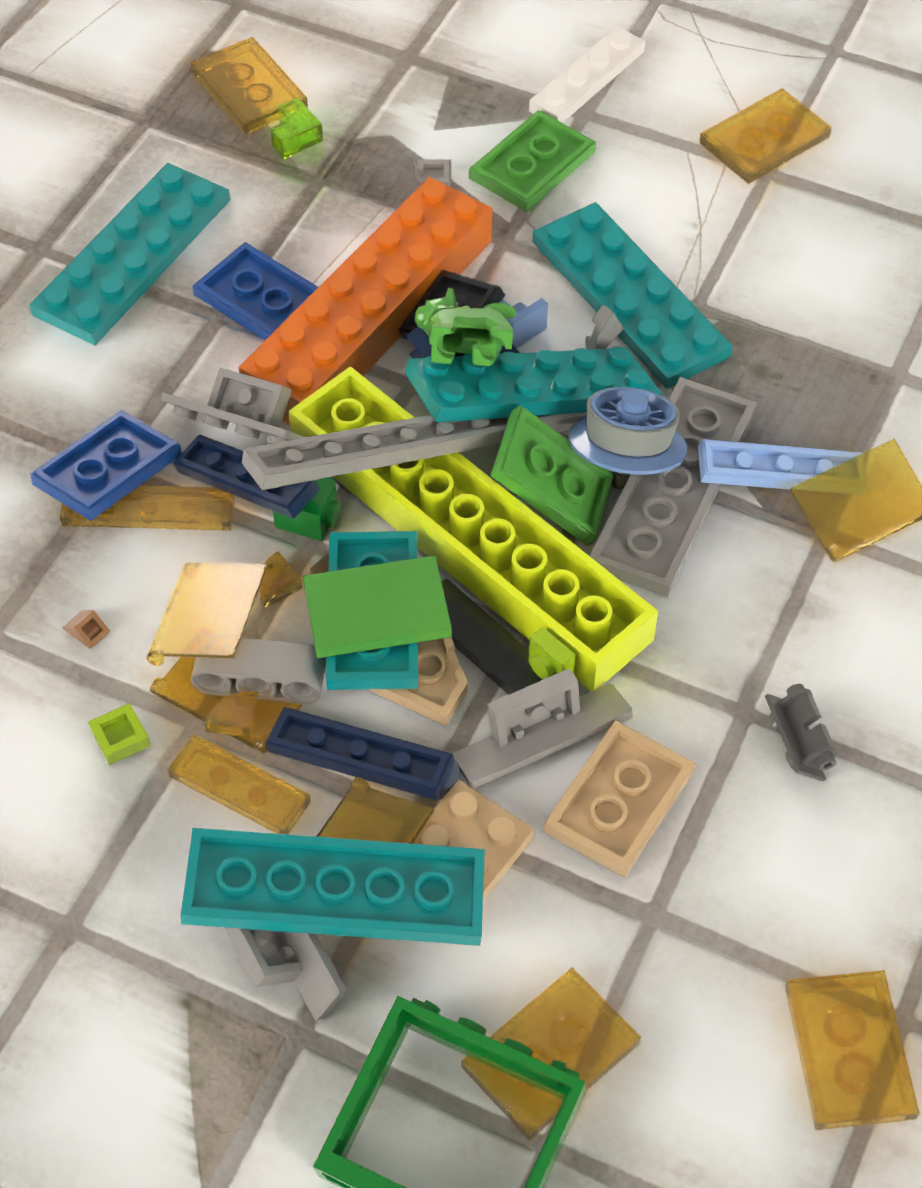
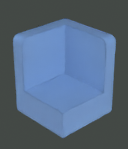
(528, 321)

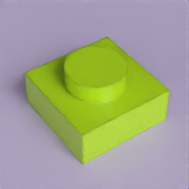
(549, 655)
(119, 734)

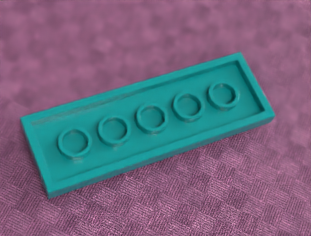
(130, 253)
(614, 272)
(538, 381)
(334, 886)

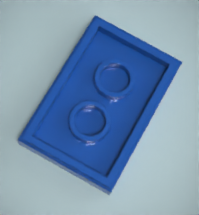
(253, 290)
(105, 464)

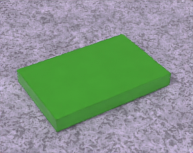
(532, 160)
(551, 475)
(376, 606)

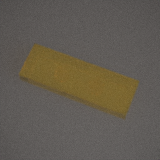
(239, 785)

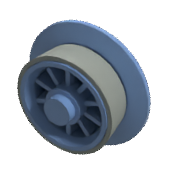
(629, 433)

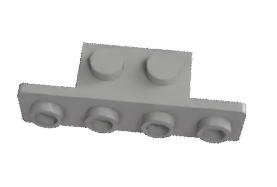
(243, 401)
(538, 724)
(290, 957)

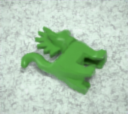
(465, 329)

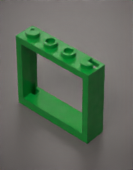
(469, 1039)

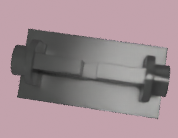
(808, 749)

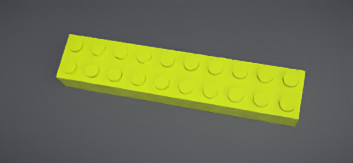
(488, 538)

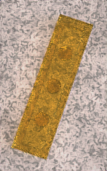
(163, 509)

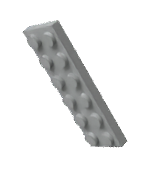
(664, 511)

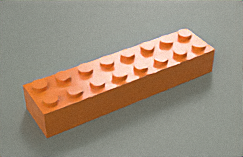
(371, 294)

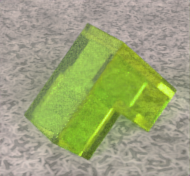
(296, 130)

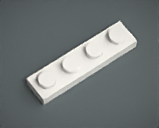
(588, 74)

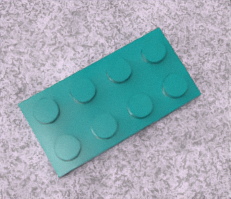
(382, 667)

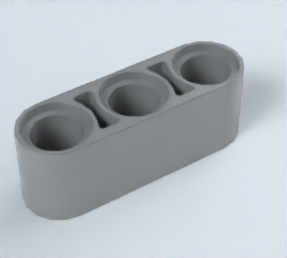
(271, 667)

